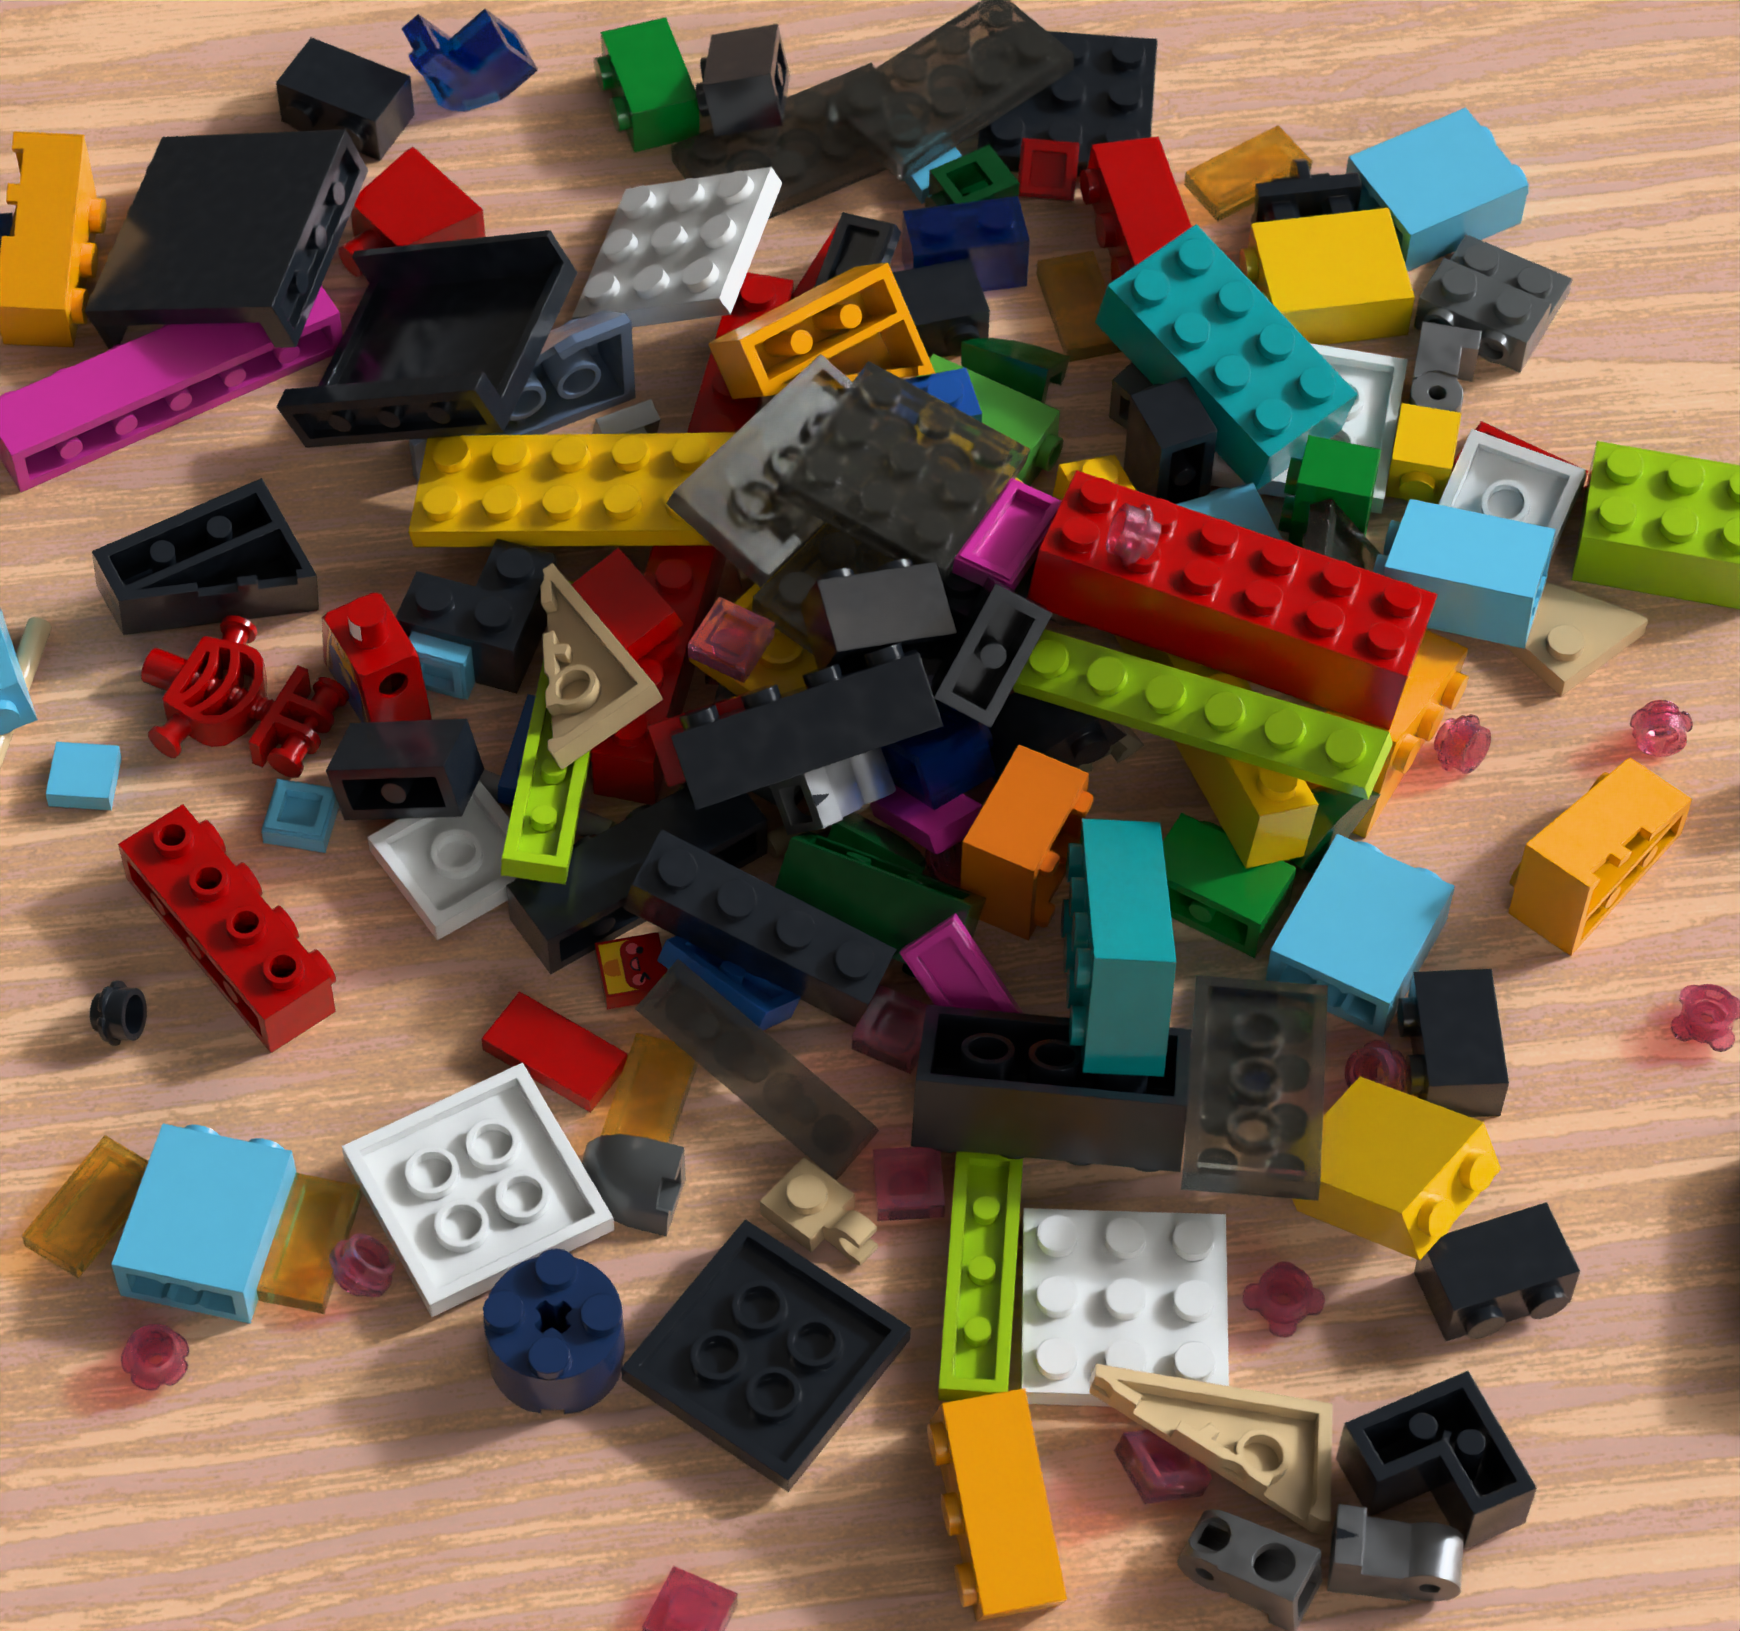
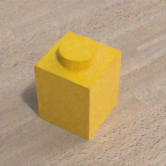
(1423, 453)

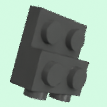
(1496, 295)

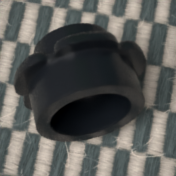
(118, 1013)

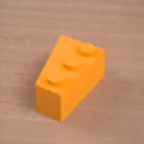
(49, 241)
(844, 319)
(1431, 688)
(1596, 853)
(996, 1505)

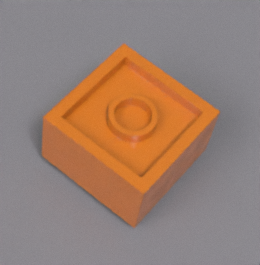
(1022, 840)

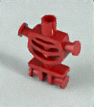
(222, 710)

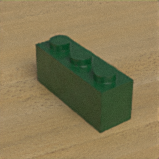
(872, 892)

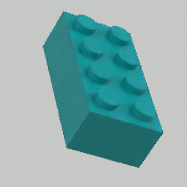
(1250, 367)
(1118, 947)

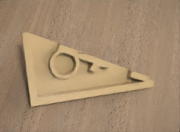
(1576, 636)
(591, 676)
(1253, 1438)

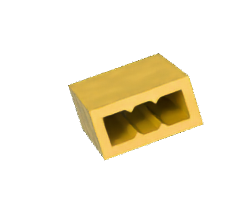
(1333, 275)
(1398, 1167)

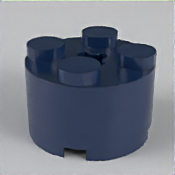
(554, 1333)

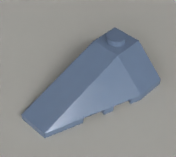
(577, 374)

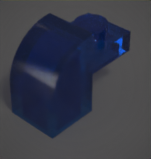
(472, 66)

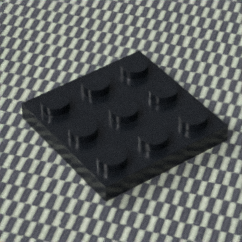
(1095, 103)
(766, 1354)

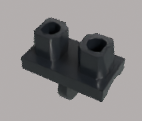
(1306, 194)

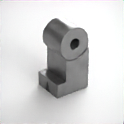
(1441, 359)
(833, 791)
(1394, 1557)
(1253, 1566)

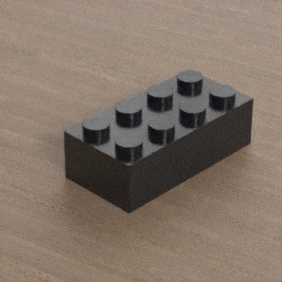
(1021, 1092)

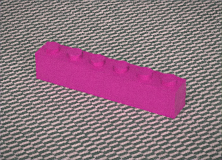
(146, 389)

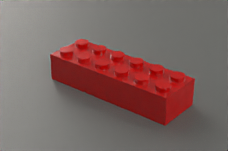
(1236, 602)

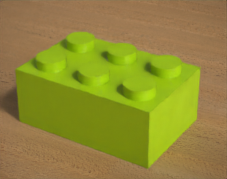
(1661, 525)

